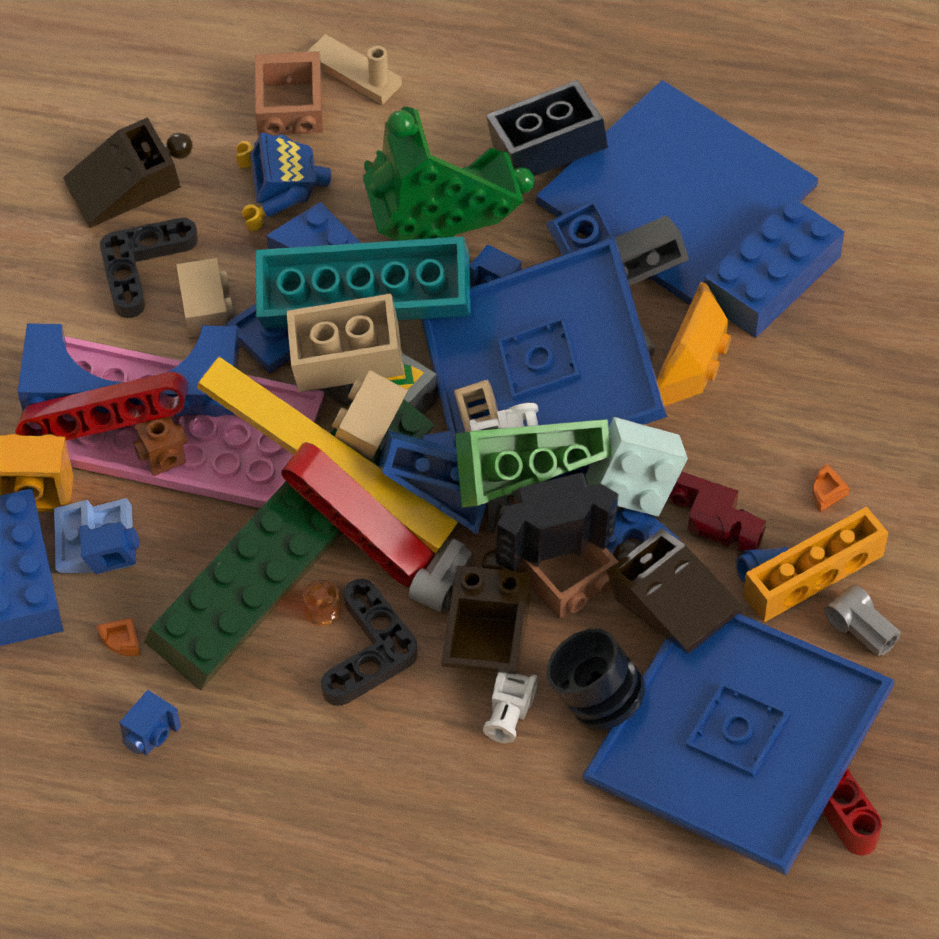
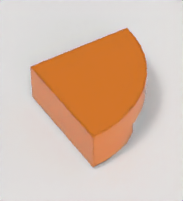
(828, 488)
(120, 637)

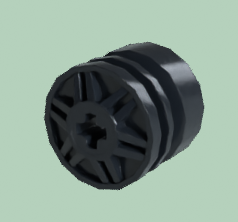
(596, 679)

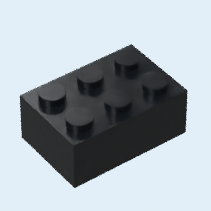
(549, 129)

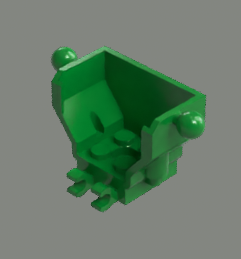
(430, 198)

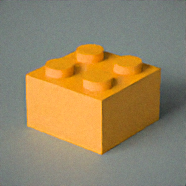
(38, 465)

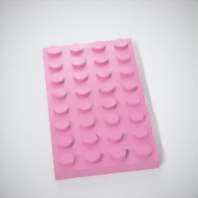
(222, 454)

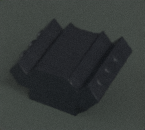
(555, 520)

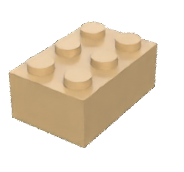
(344, 341)

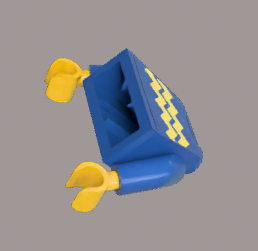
(281, 175)

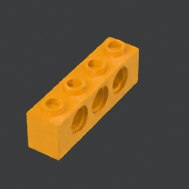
(815, 564)

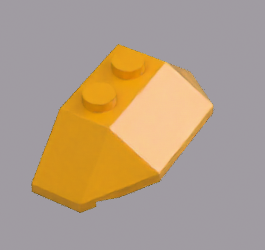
(695, 349)

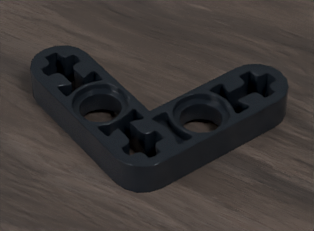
(133, 252)
(380, 652)

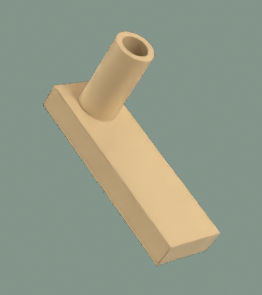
(363, 74)

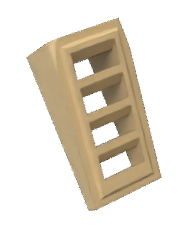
(473, 393)

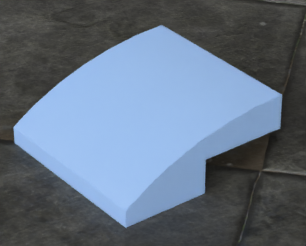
(67, 529)

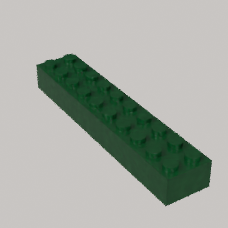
(252, 575)

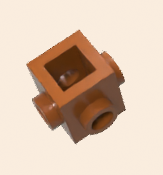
(160, 444)

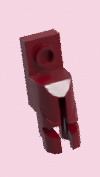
(716, 514)

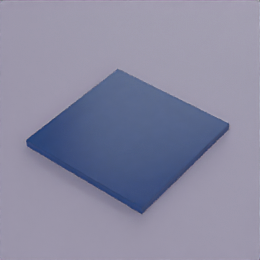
(686, 165)
(553, 339)
(742, 738)

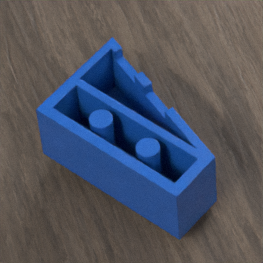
(311, 228)
(429, 473)

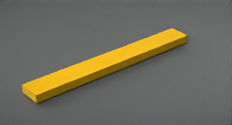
(291, 429)

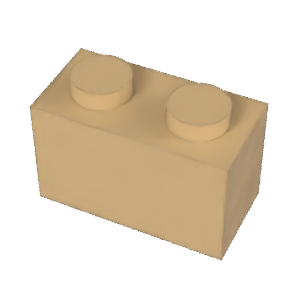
(203, 295)
(370, 413)

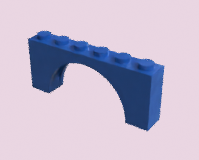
(52, 373)

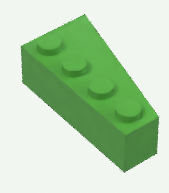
(510, 458)

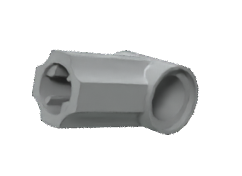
(435, 584)
(856, 613)

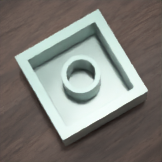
(641, 465)

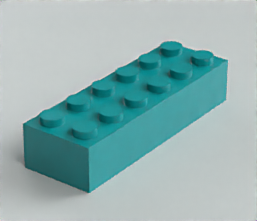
(422, 275)

